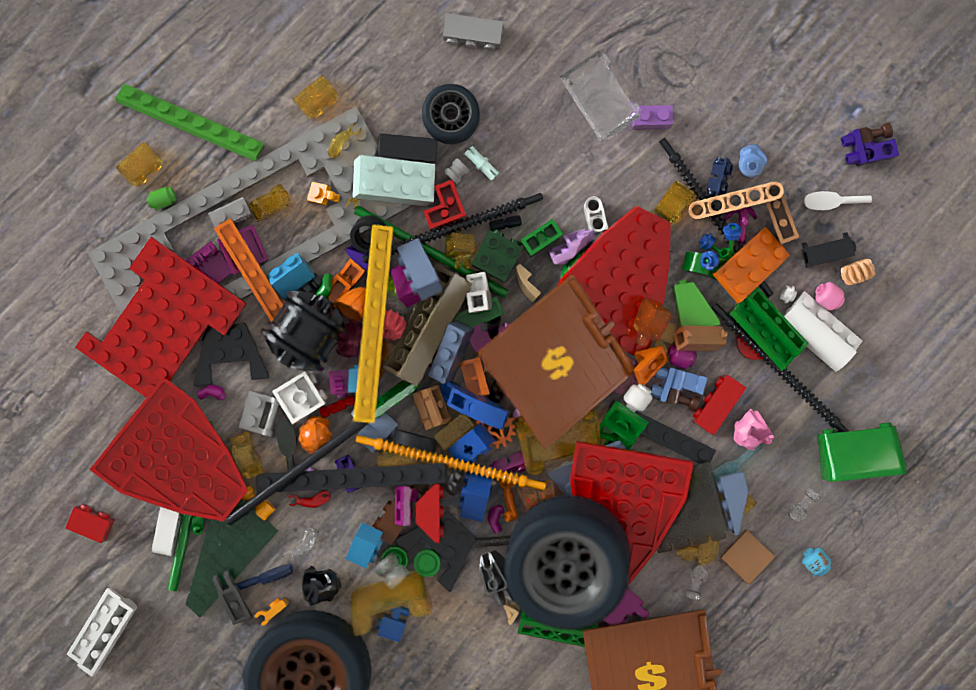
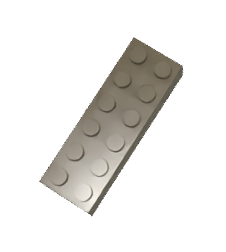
(426, 328)

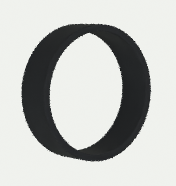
(415, 440)

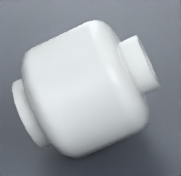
(638, 397)

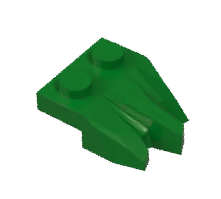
(621, 425)

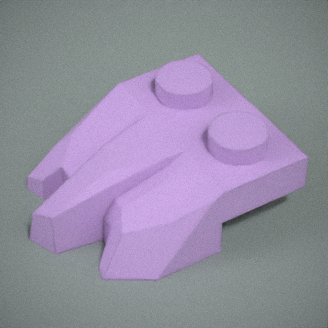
(573, 243)

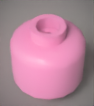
(829, 296)

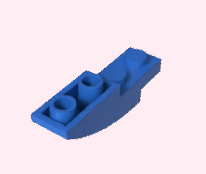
(474, 405)

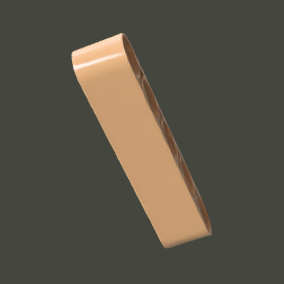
(726, 200)

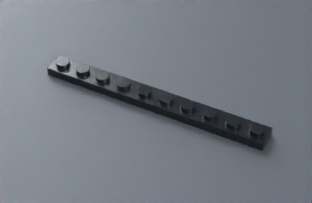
(359, 477)

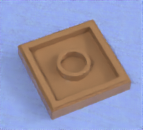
(747, 557)

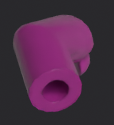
(211, 390)
(493, 517)

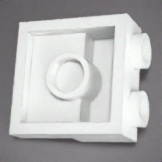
(300, 396)

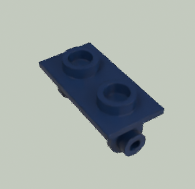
(721, 170)

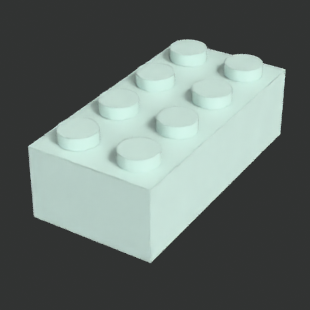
(393, 180)

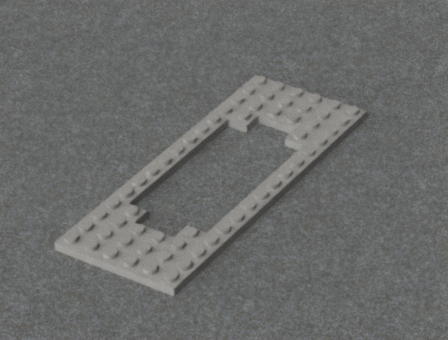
(311, 150)

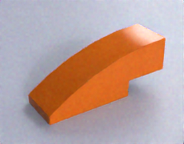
(346, 280)

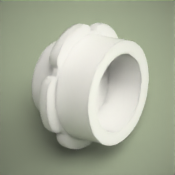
(788, 294)

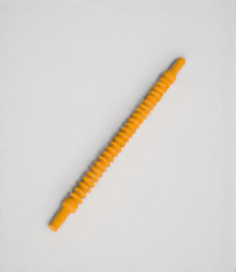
(379, 444)

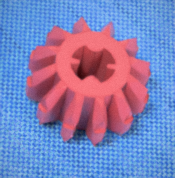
(393, 325)

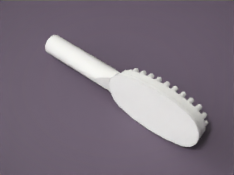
(829, 200)

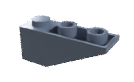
(734, 495)

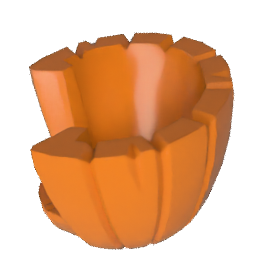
(352, 303)

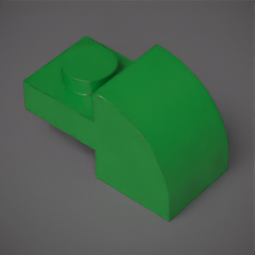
(692, 264)

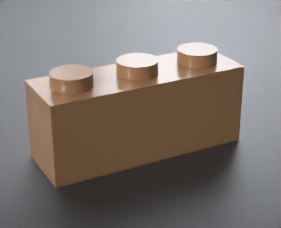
(781, 216)

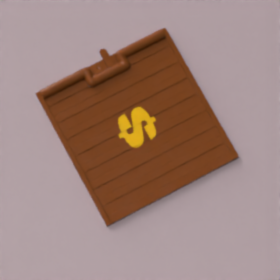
(557, 361)
(652, 654)

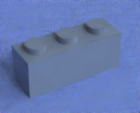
(418, 269)
(450, 352)

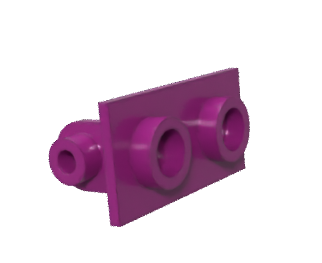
(517, 464)

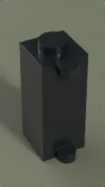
(828, 251)

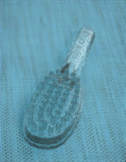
(730, 466)

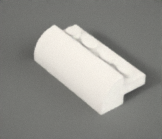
(823, 332)
(101, 631)

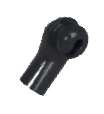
(494, 394)

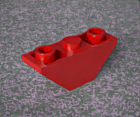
(429, 512)

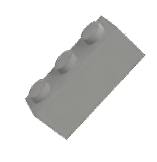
(472, 31)

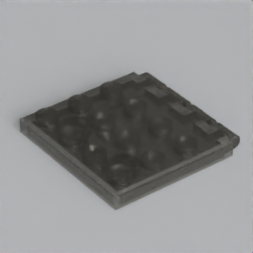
(699, 515)

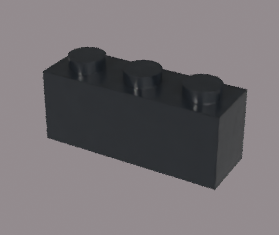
(407, 148)

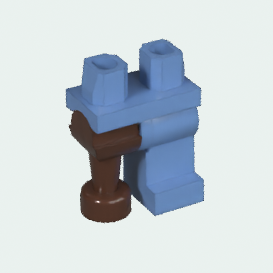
(674, 382)

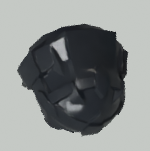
(320, 585)

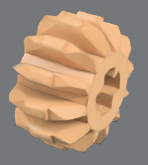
(858, 271)

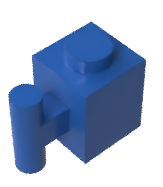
(391, 625)

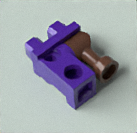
(864, 147)

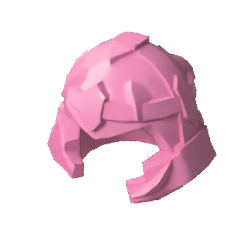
(752, 431)

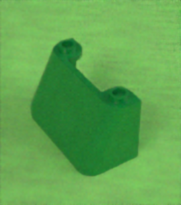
(860, 453)

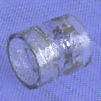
(391, 570)

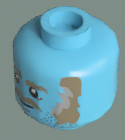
(816, 561)

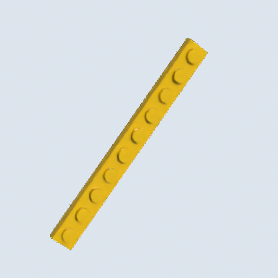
(373, 324)

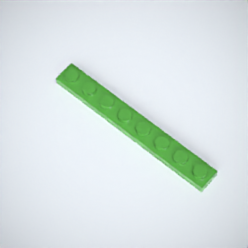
(189, 122)

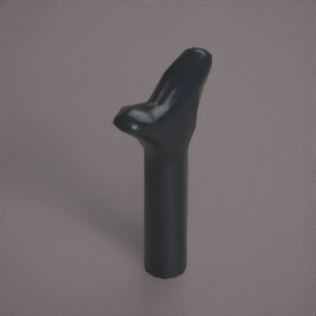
(492, 327)

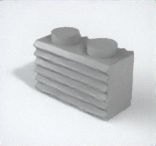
(236, 210)

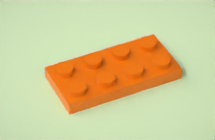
(751, 265)

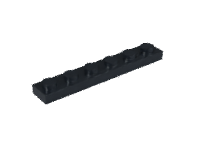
(675, 440)

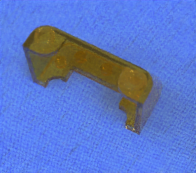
(536, 456)
(380, 598)

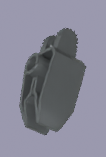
(493, 576)

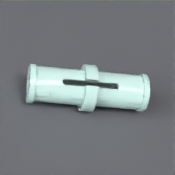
(481, 163)

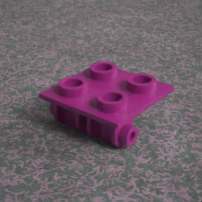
(210, 262)

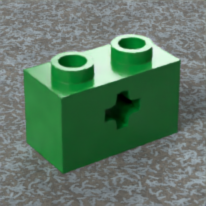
(541, 238)

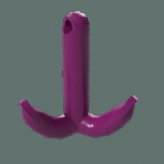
(742, 220)

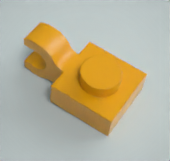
(321, 194)
(276, 606)

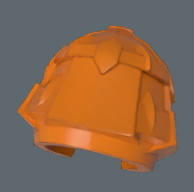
(314, 433)

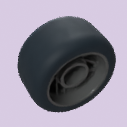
(450, 99)

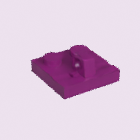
(254, 243)

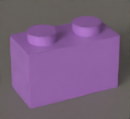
(655, 117)

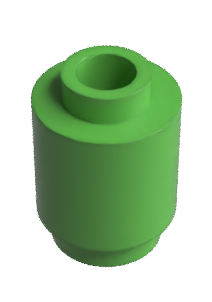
(161, 198)

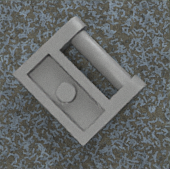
(254, 413)

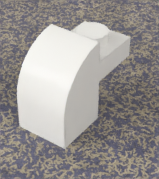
(479, 296)

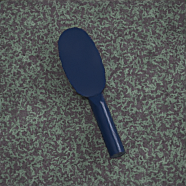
(268, 576)

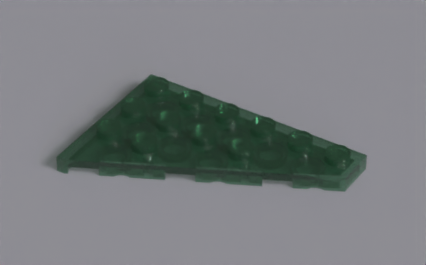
(226, 550)

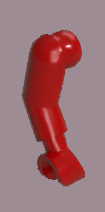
(313, 502)

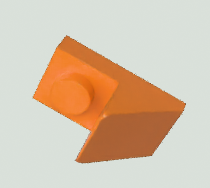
(649, 363)

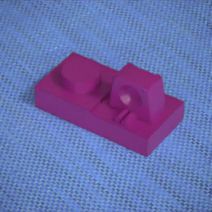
(403, 497)

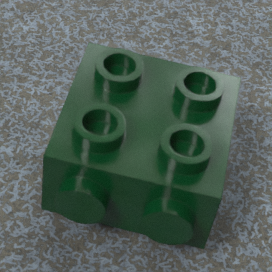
(497, 255)

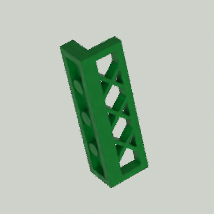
(555, 635)

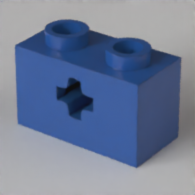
(471, 444)

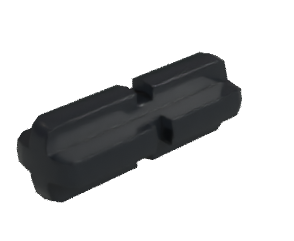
(510, 222)

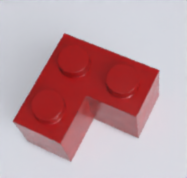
(449, 209)

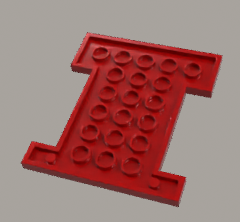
(162, 319)

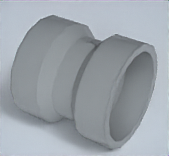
(456, 171)

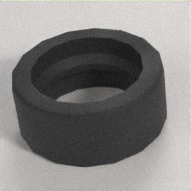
(356, 240)

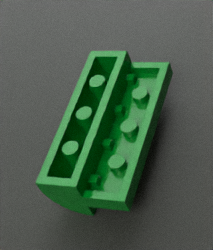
(769, 328)

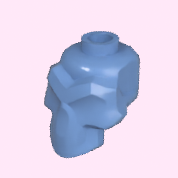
(752, 160)

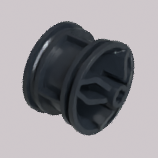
(304, 331)

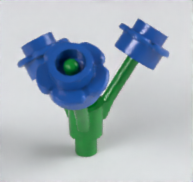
(710, 259)

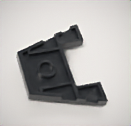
(232, 347)
(452, 547)

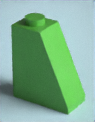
(691, 306)

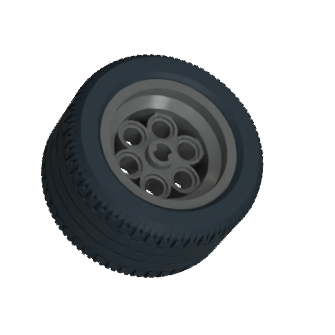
(547, 595)

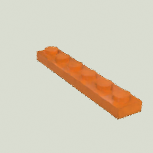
(249, 268)

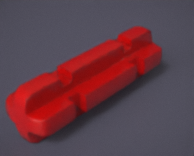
(337, 406)

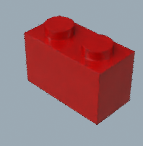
(90, 523)

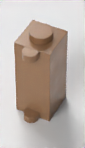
(700, 338)

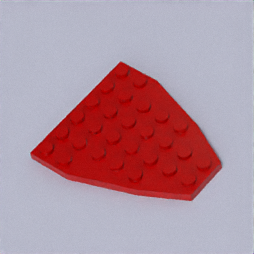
(624, 268)
(173, 458)
(637, 488)

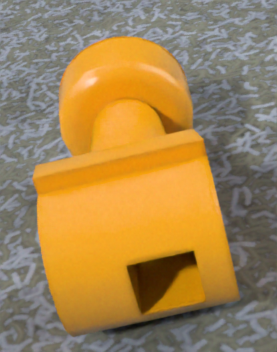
(264, 509)

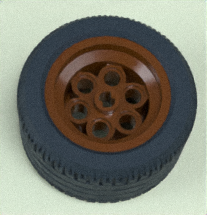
(304, 633)

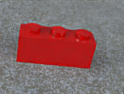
(718, 404)

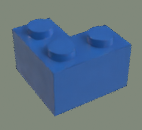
(475, 496)

